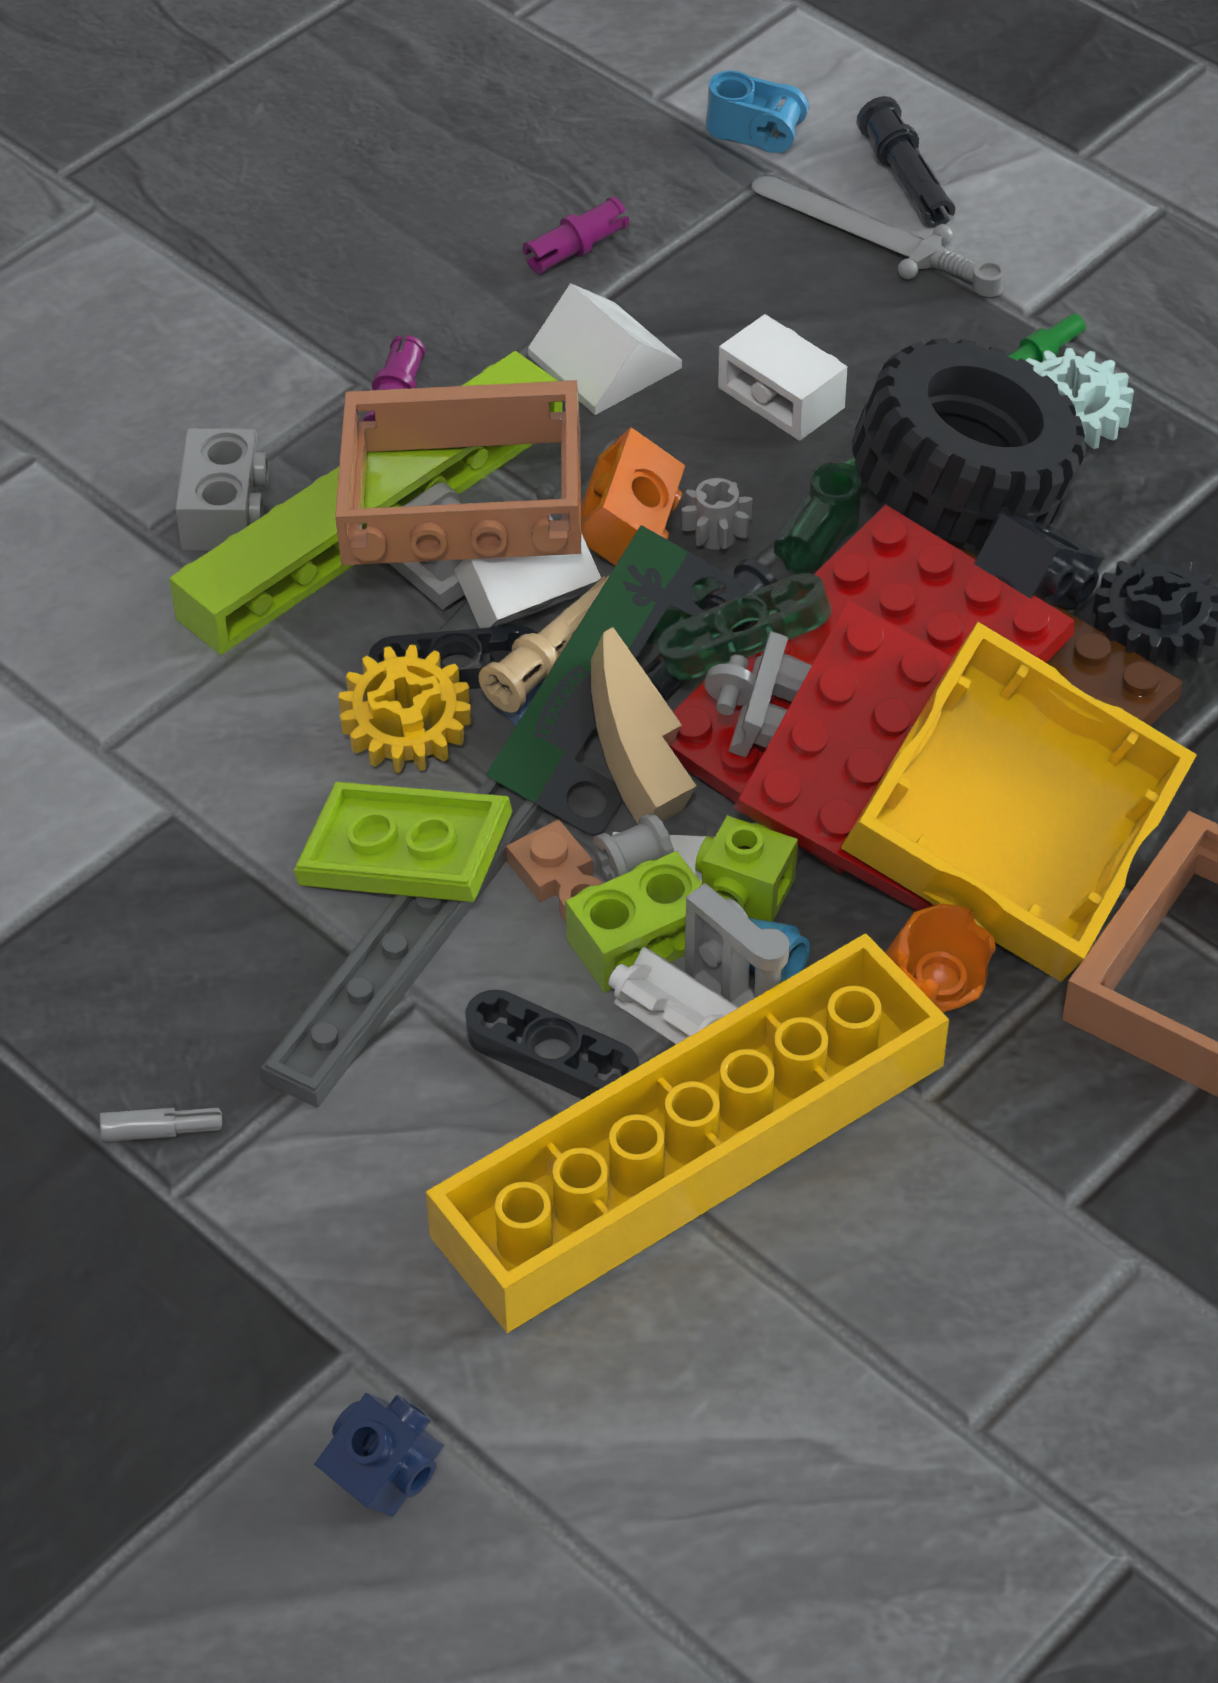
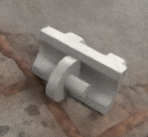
(736, 686)

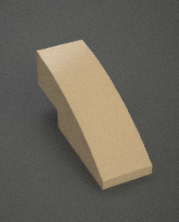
(637, 733)

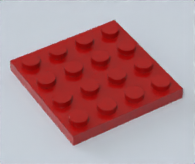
(843, 738)

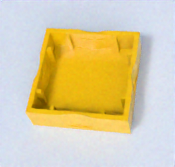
(1019, 802)

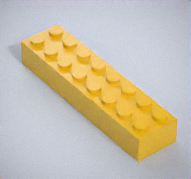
(685, 1131)

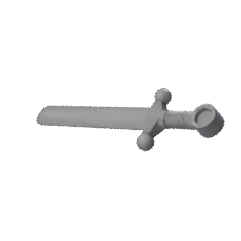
(986, 275)

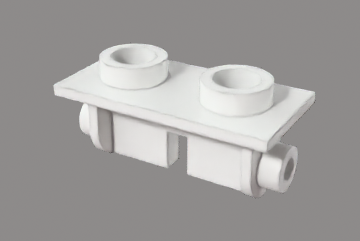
(666, 997)

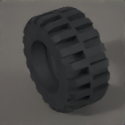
(967, 437)

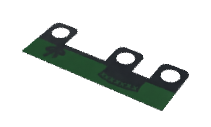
(544, 744)

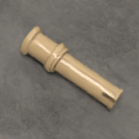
(533, 656)

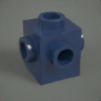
(381, 1452)

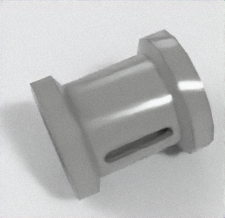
(629, 848)

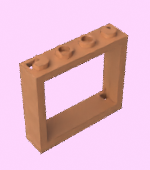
(451, 420)
(1119, 1020)

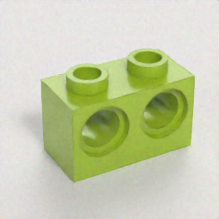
(634, 911)

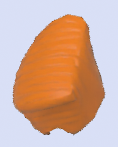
(944, 954)

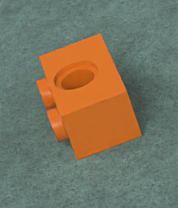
(629, 488)

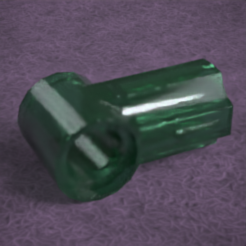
(822, 518)

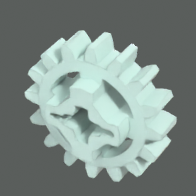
(1093, 388)

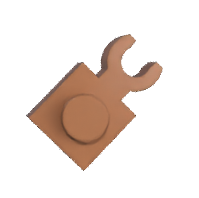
(552, 864)

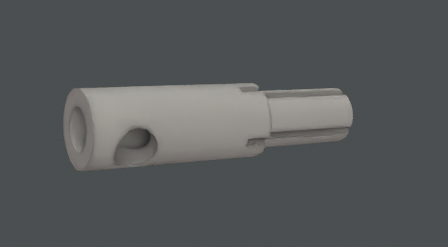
(157, 1123)

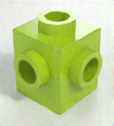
(749, 866)

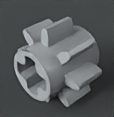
(716, 513)

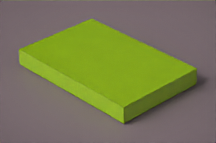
(404, 841)

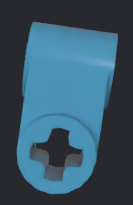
(749, 111)

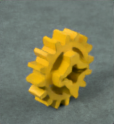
(404, 708)

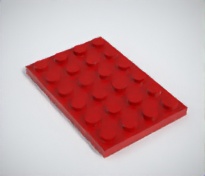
(908, 581)

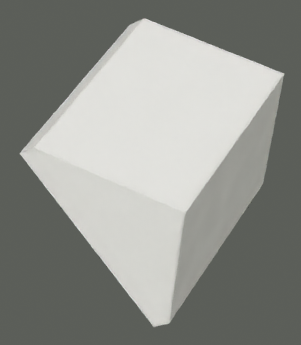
(601, 349)

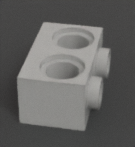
(219, 486)

